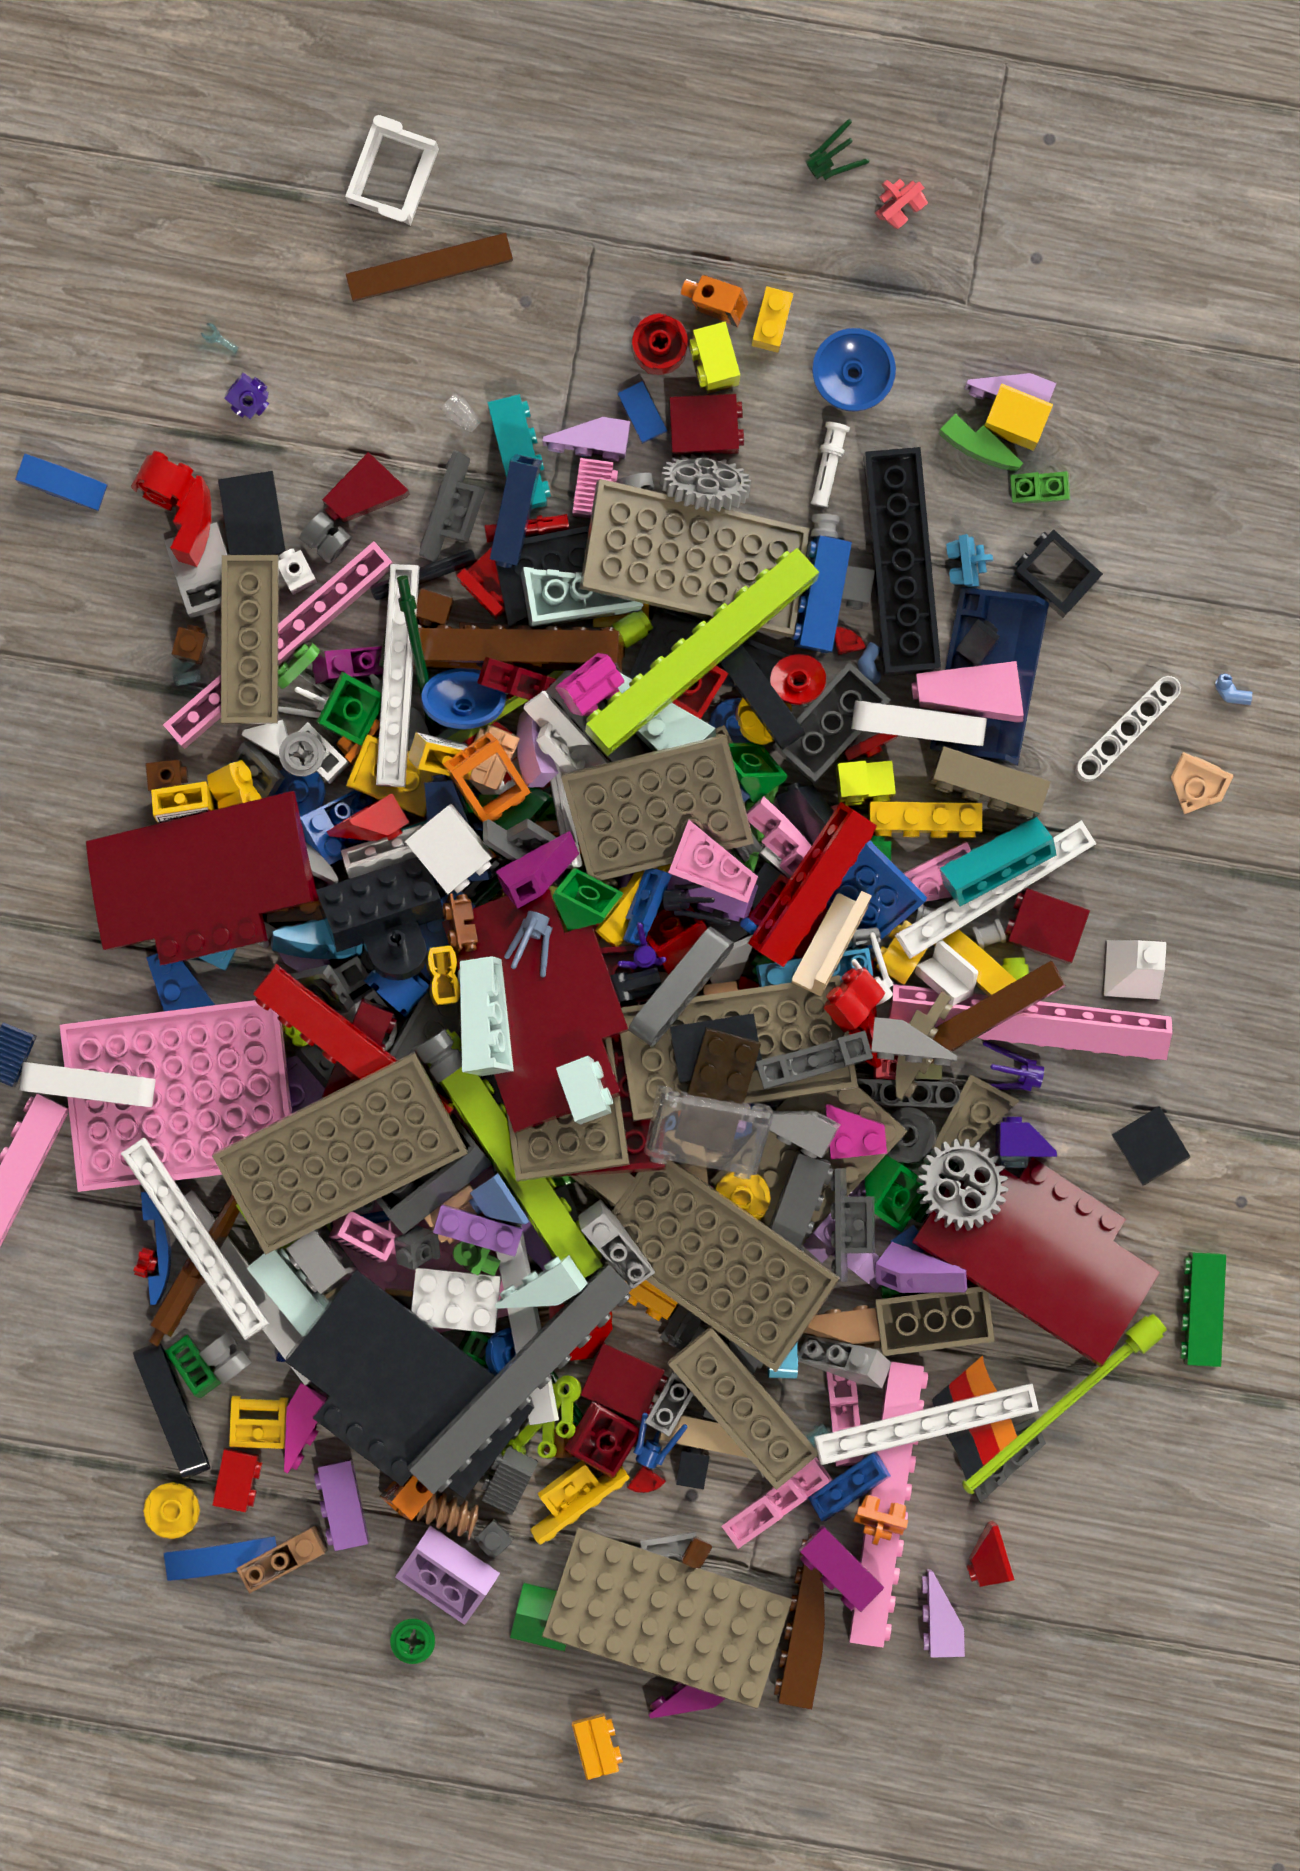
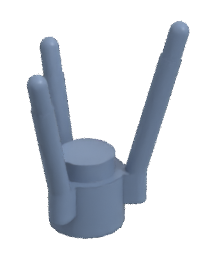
(533, 927)

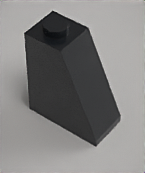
(805, 810)

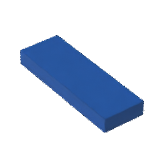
(849, 1486)

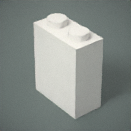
(450, 849)

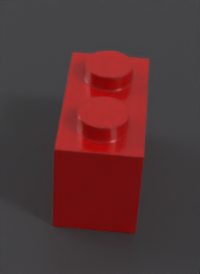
(236, 1480)

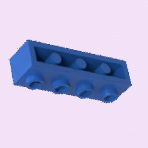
(822, 600)

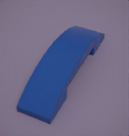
(158, 1283)
(214, 1559)

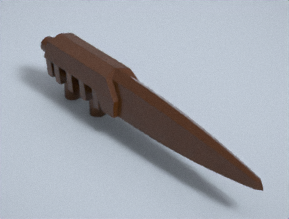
(189, 1279)

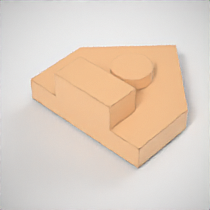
(1199, 782)

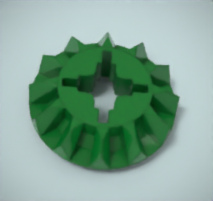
(401, 1648)

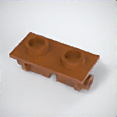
(457, 912)

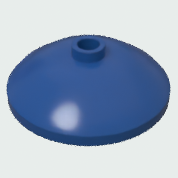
(859, 351)
(459, 702)

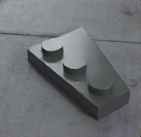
(1013, 1464)

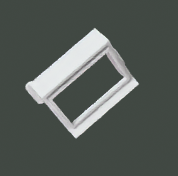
(394, 130)

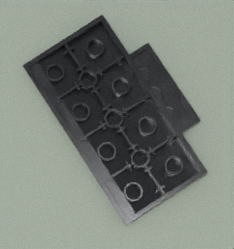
(392, 1382)

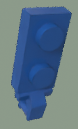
(646, 903)

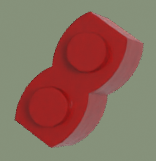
(853, 999)

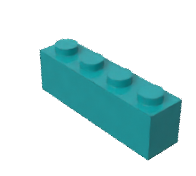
(516, 438)
(998, 861)

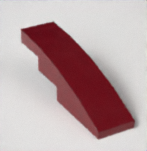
(513, 679)

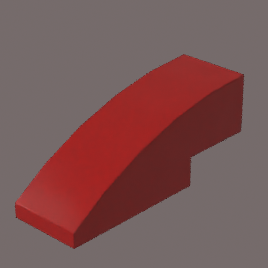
(193, 524)

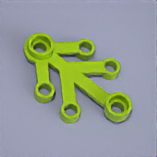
(566, 1403)

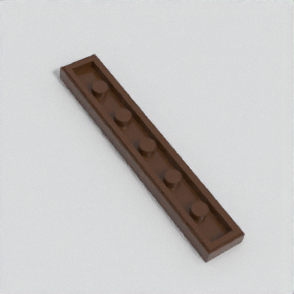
(429, 267)
(999, 1007)

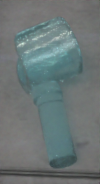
(216, 337)

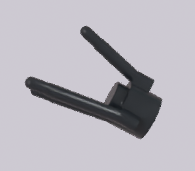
(679, 900)

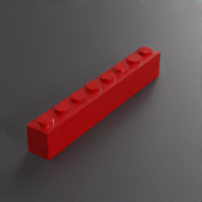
(323, 1026)

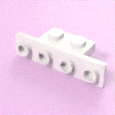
(561, 736)

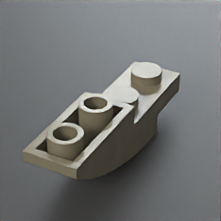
(908, 1071)

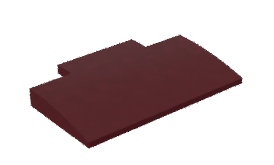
(548, 1016)

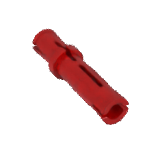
(536, 526)

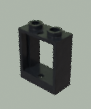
(1038, 588)

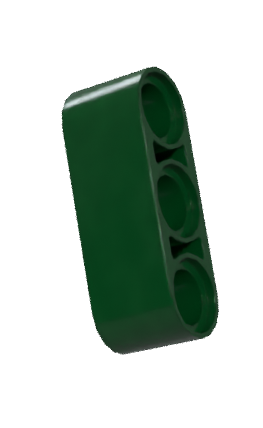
(530, 808)

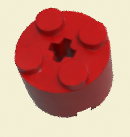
(652, 358)
(163, 481)

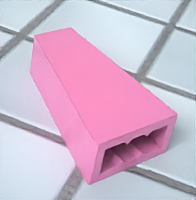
(974, 691)

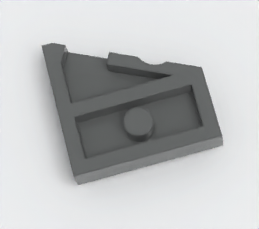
(264, 775)

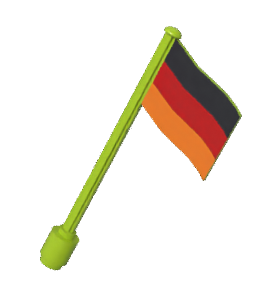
(991, 1445)

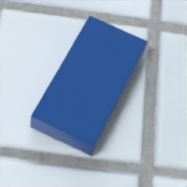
(642, 412)

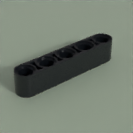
(762, 698)
(171, 1410)

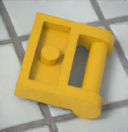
(258, 1432)

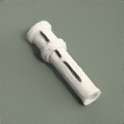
(831, 452)

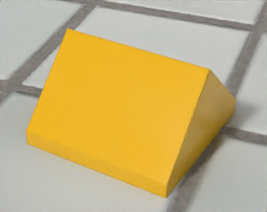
(1018, 417)

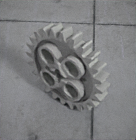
(705, 482)
(954, 1207)

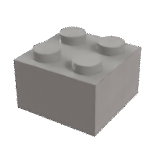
(321, 1260)

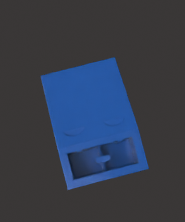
(326, 817)

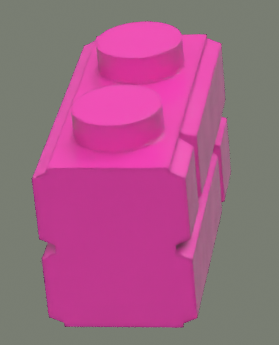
(590, 685)

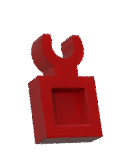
(146, 1263)

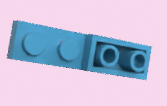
(309, 941)
(775, 974)

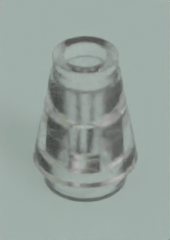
(460, 412)

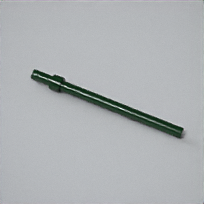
(408, 605)

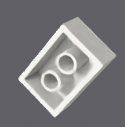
(456, 1299)

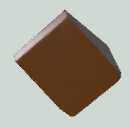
(696, 1552)

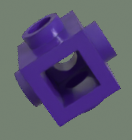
(244, 387)

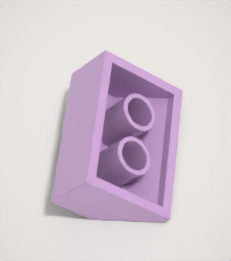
(447, 1575)

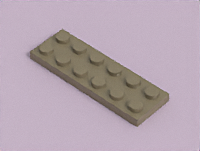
(249, 639)
(743, 1407)

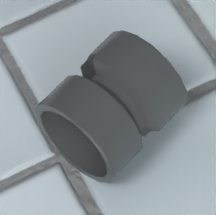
(325, 537)
(440, 1055)

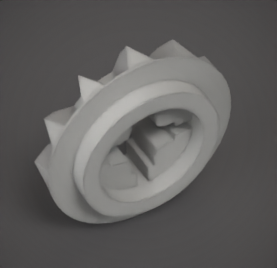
(291, 745)

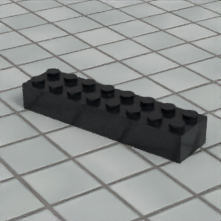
(902, 561)

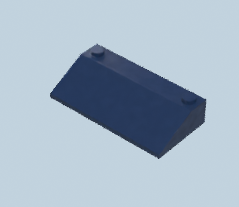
(1021, 631)

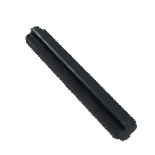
(431, 571)

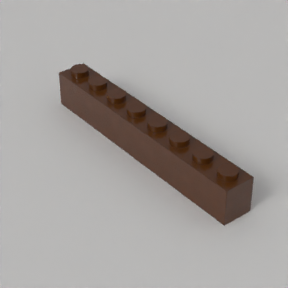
(521, 647)

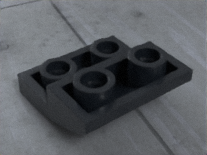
(1151, 1146)

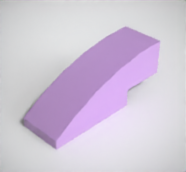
(535, 765)

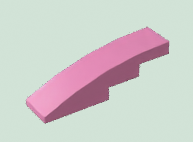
(779, 834)
(843, 1409)
(776, 1503)

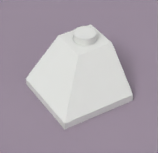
(1134, 969)

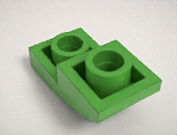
(1040, 487)

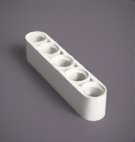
(1137, 719)
(919, 723)
(87, 1084)

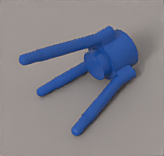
(650, 1453)

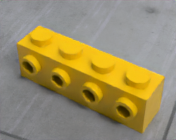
(926, 817)

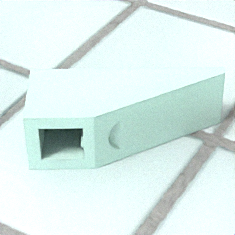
(549, 1288)

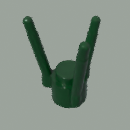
(821, 162)

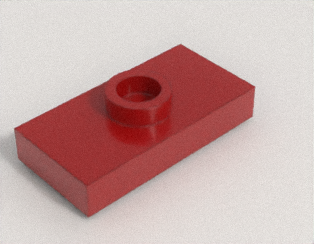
(869, 746)

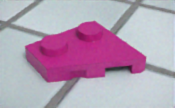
(856, 1135)

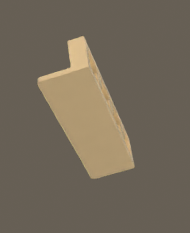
(830, 942)

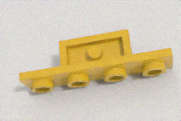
(572, 1496)

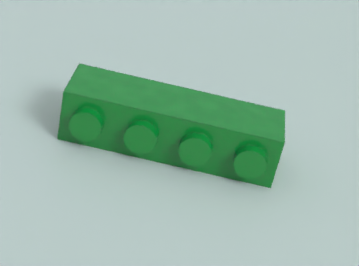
(1204, 1309)

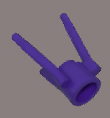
(644, 956)
(1029, 1075)

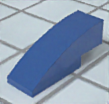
(61, 482)

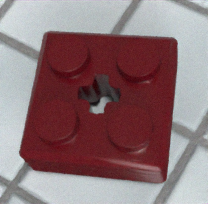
(602, 1456)

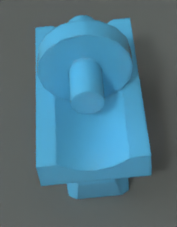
(965, 549)

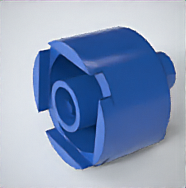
(400, 994)

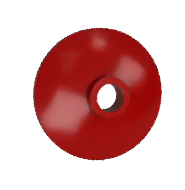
(798, 669)

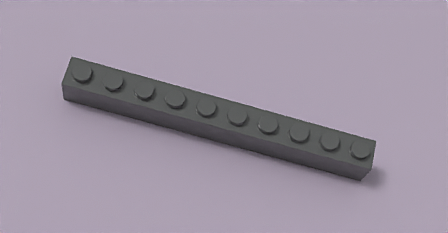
(792, 1219)
(519, 1378)

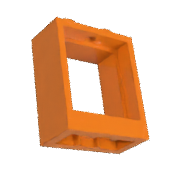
(474, 756)

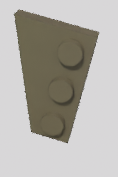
(975, 1112)

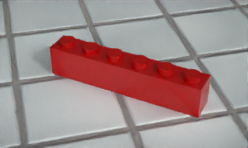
(812, 884)

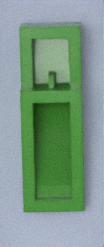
(979, 445)

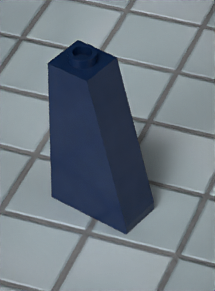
(515, 510)
(440, 794)

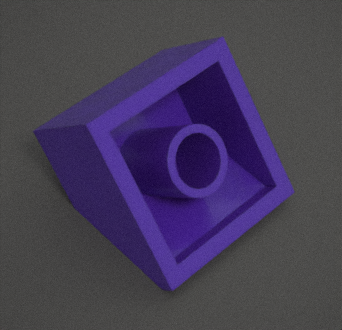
(1021, 1140)

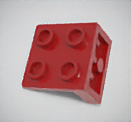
(483, 584)

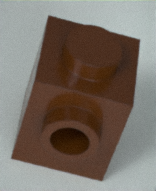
(433, 608)
(190, 644)
(166, 774)

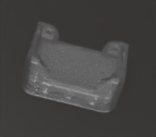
(708, 1132)

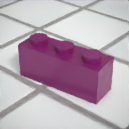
(840, 1569)

